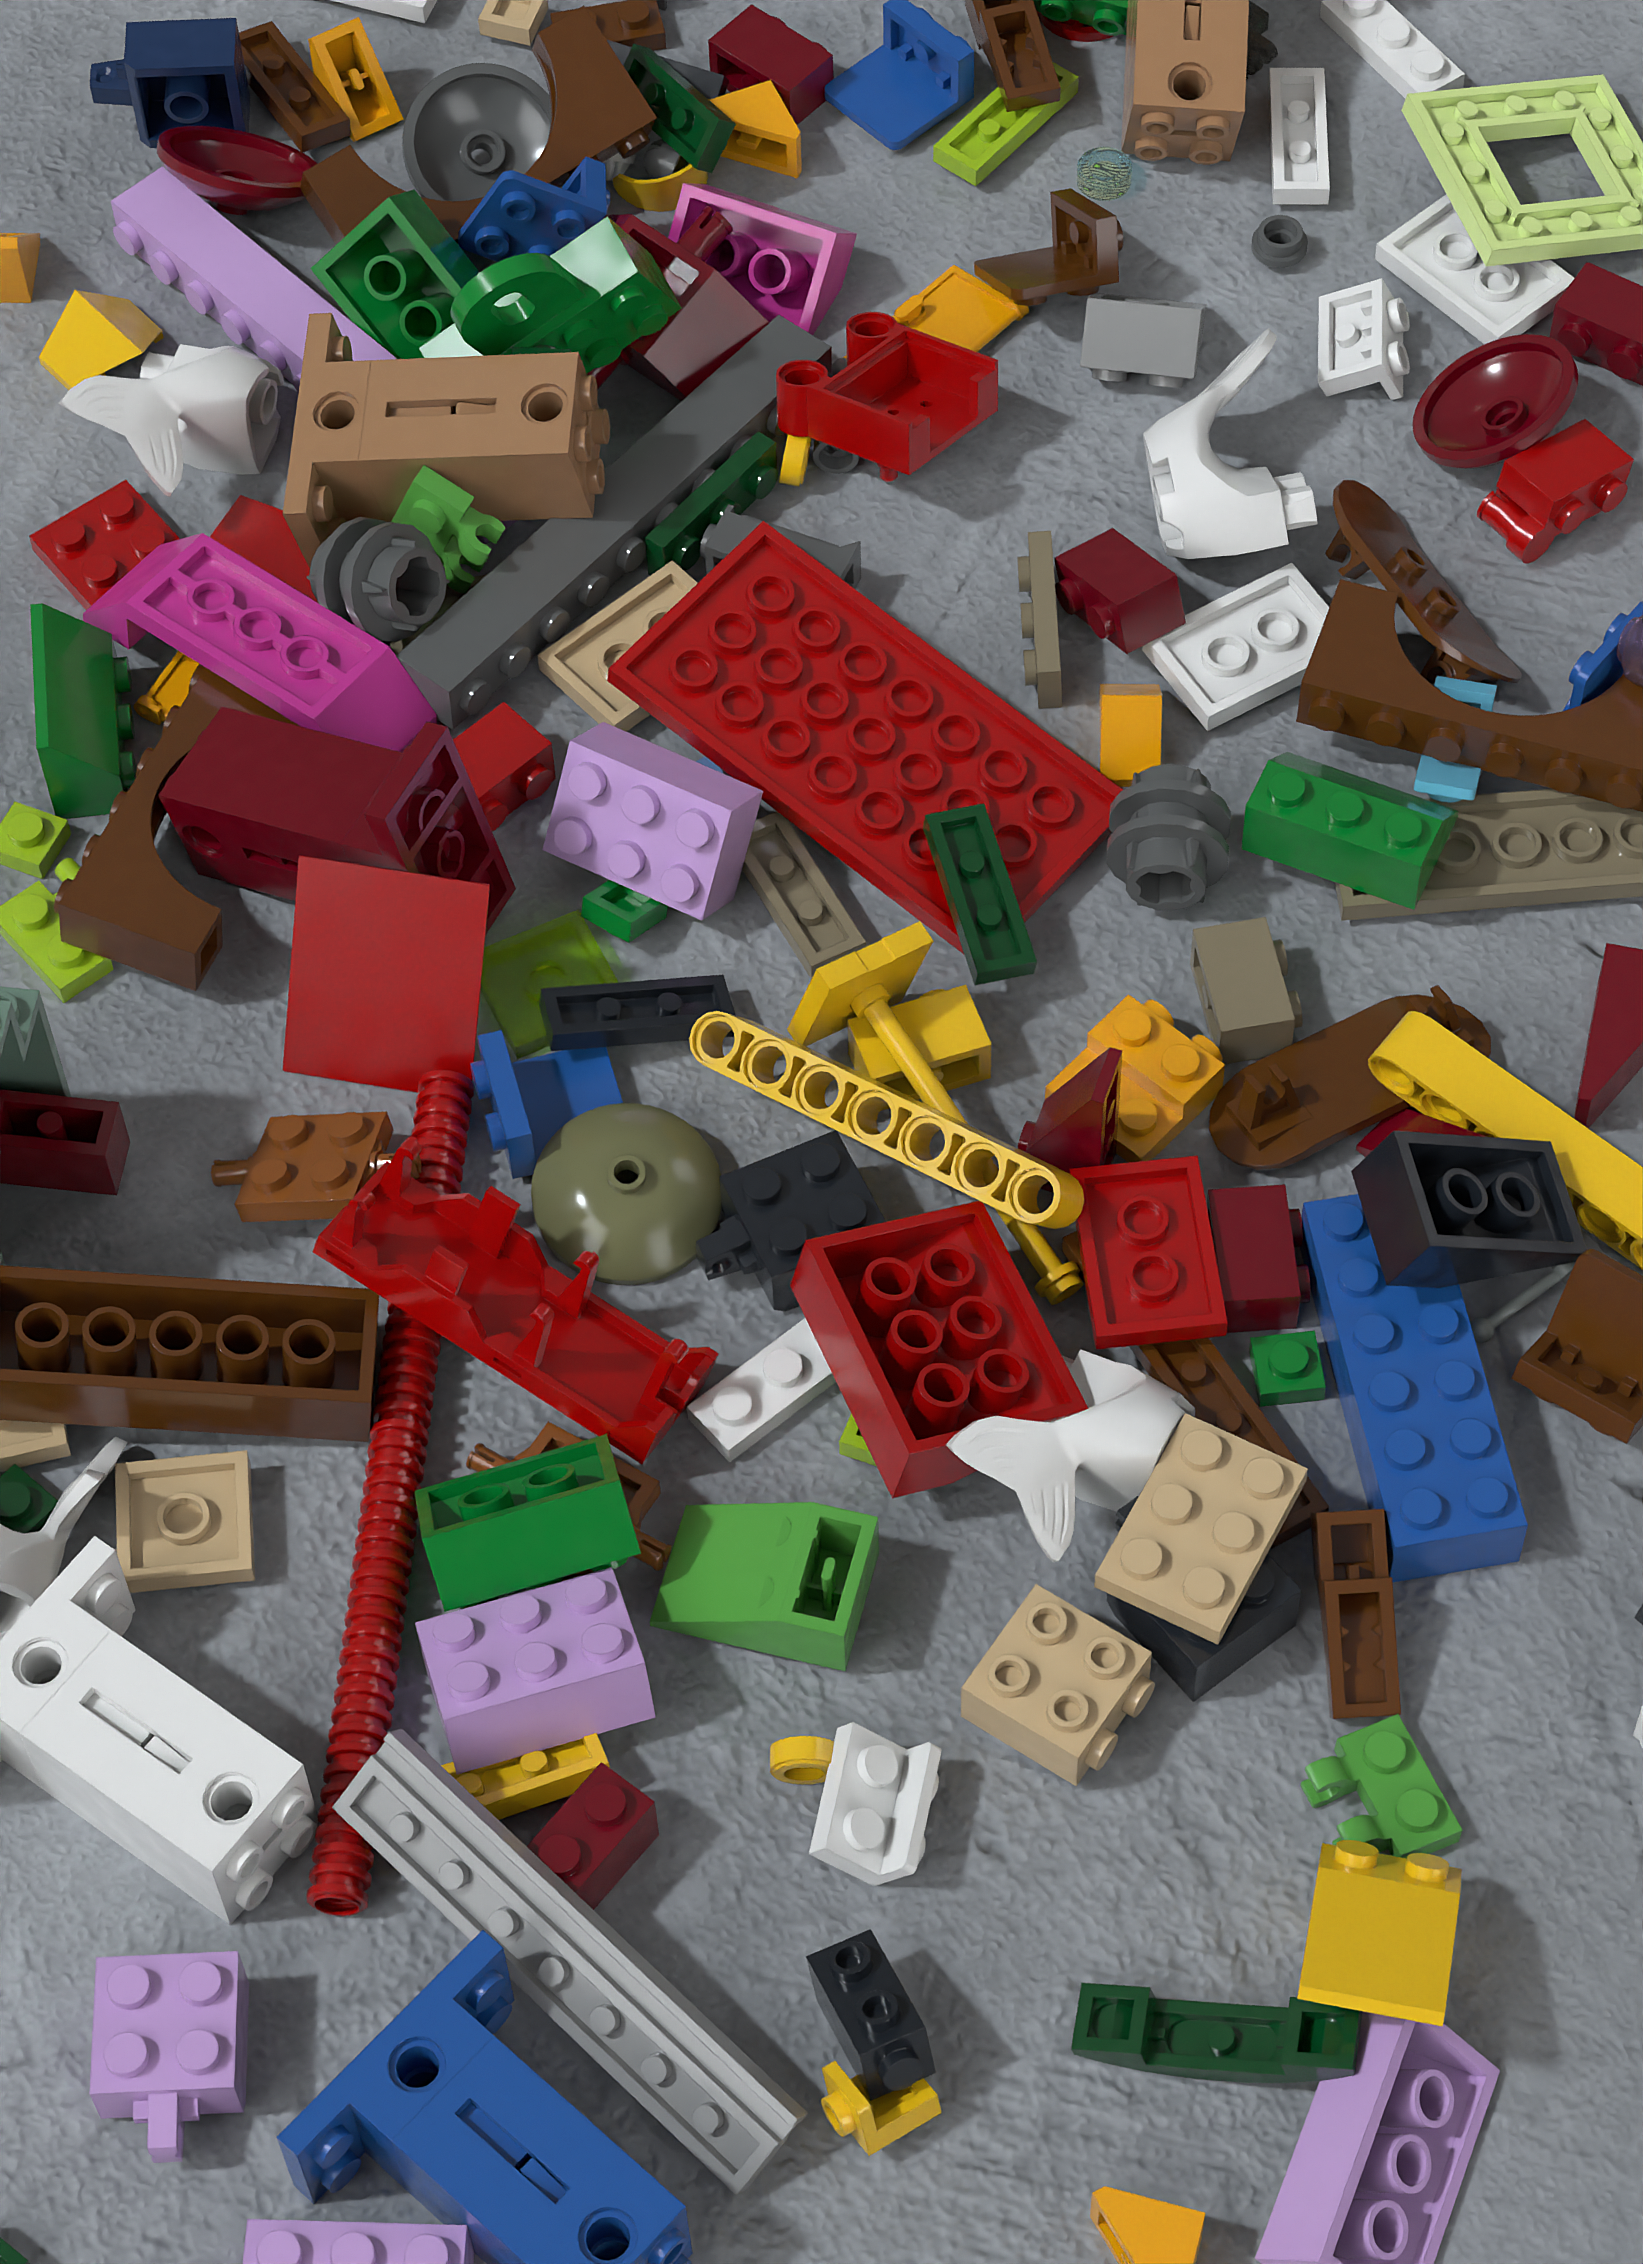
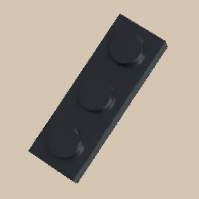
(630, 1011)

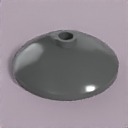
(468, 111)

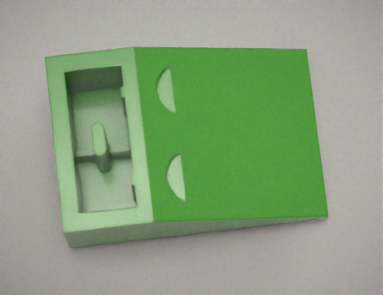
(771, 1578)

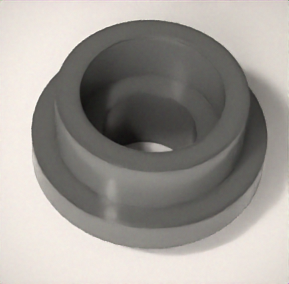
(1279, 242)

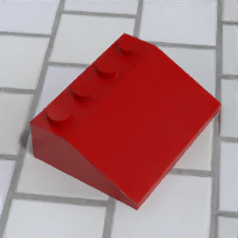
(928, 1337)

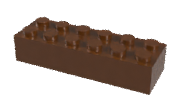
(187, 1353)

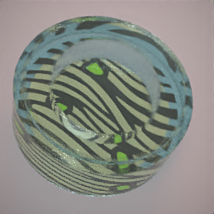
(1104, 173)

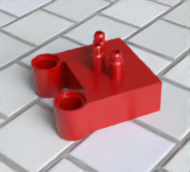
(894, 400)

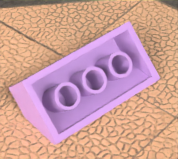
(1382, 2150)

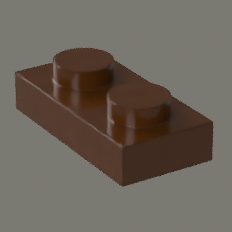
(627, 22)

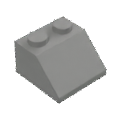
(1142, 338)

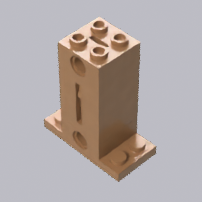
(1184, 78)
(499, 426)

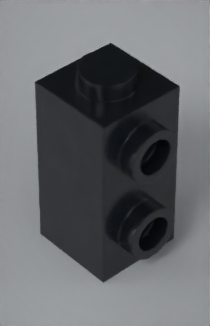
(871, 2015)

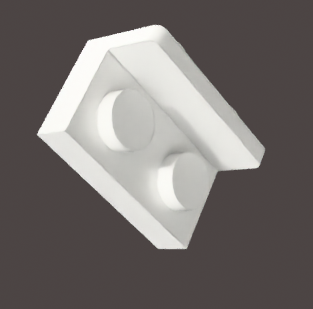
(1362, 339)
(875, 1805)

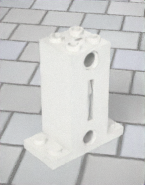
(145, 1748)

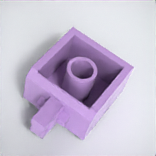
(169, 2042)

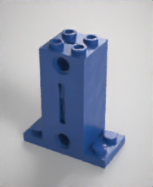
(483, 2135)

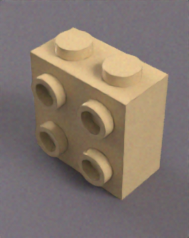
(1058, 1686)

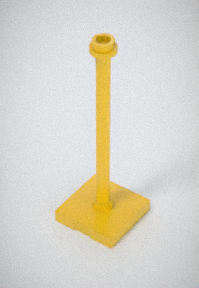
(867, 987)

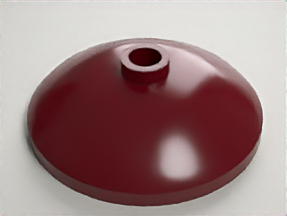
(234, 167)
(1495, 401)

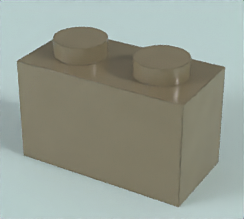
(1244, 989)

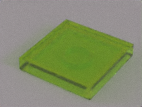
(541, 957)

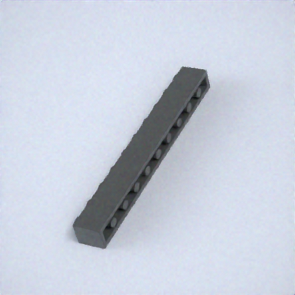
(576, 560)

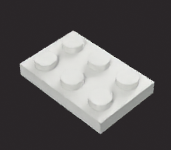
(1444, 267)
(1242, 646)

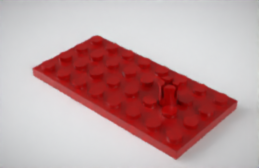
(860, 728)

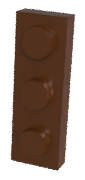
(291, 89)

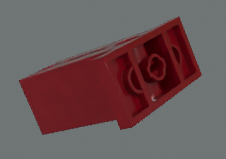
(275, 790)

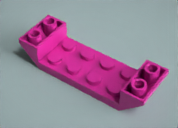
(266, 641)

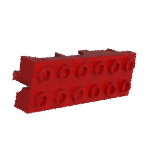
(494, 1295)

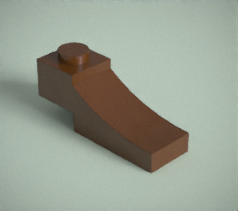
(1015, 50)
(1356, 1613)

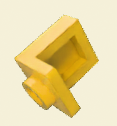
(875, 2121)

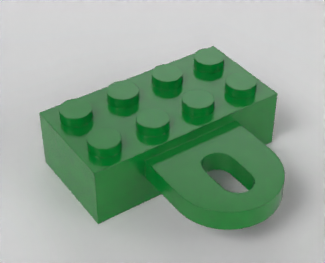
(582, 298)

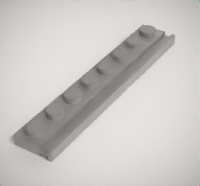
(571, 1962)

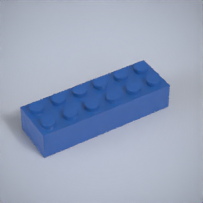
(1412, 1404)

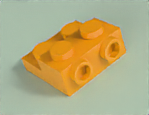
(1162, 1075)

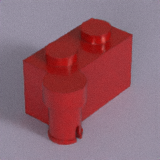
(1555, 488)

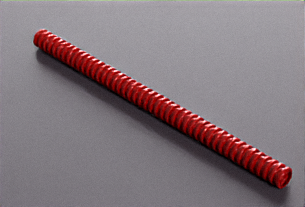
(386, 1529)

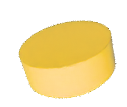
(795, 460)
(801, 1759)

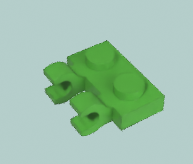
(451, 525)
(1394, 1786)

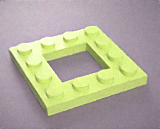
(1454, 137)

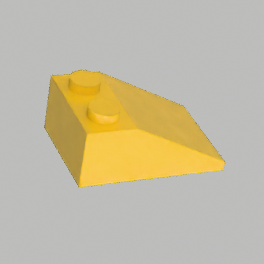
(1381, 1932)

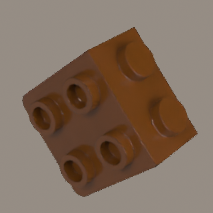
(1078, 262)
(1593, 1348)

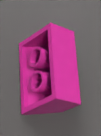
(772, 255)

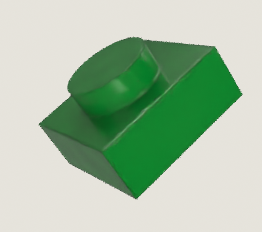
(622, 910)
(1287, 1368)

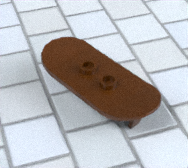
(1386, 547)
(1323, 1085)

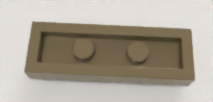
(1040, 620)
(798, 895)

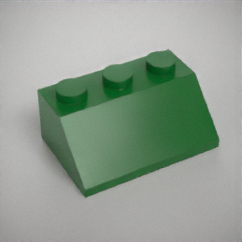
(397, 274)
(80, 713)
(1346, 828)
(526, 1523)

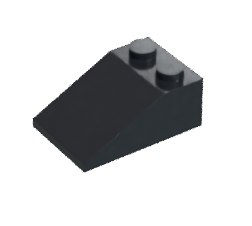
(1465, 1208)

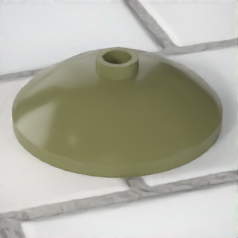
(637, 1227)

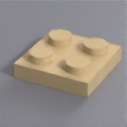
(185, 1521)

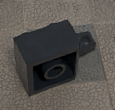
(780, 1205)
(1197, 1663)

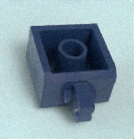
(177, 76)

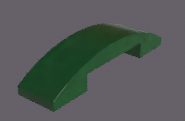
(1215, 2039)

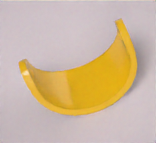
(659, 193)

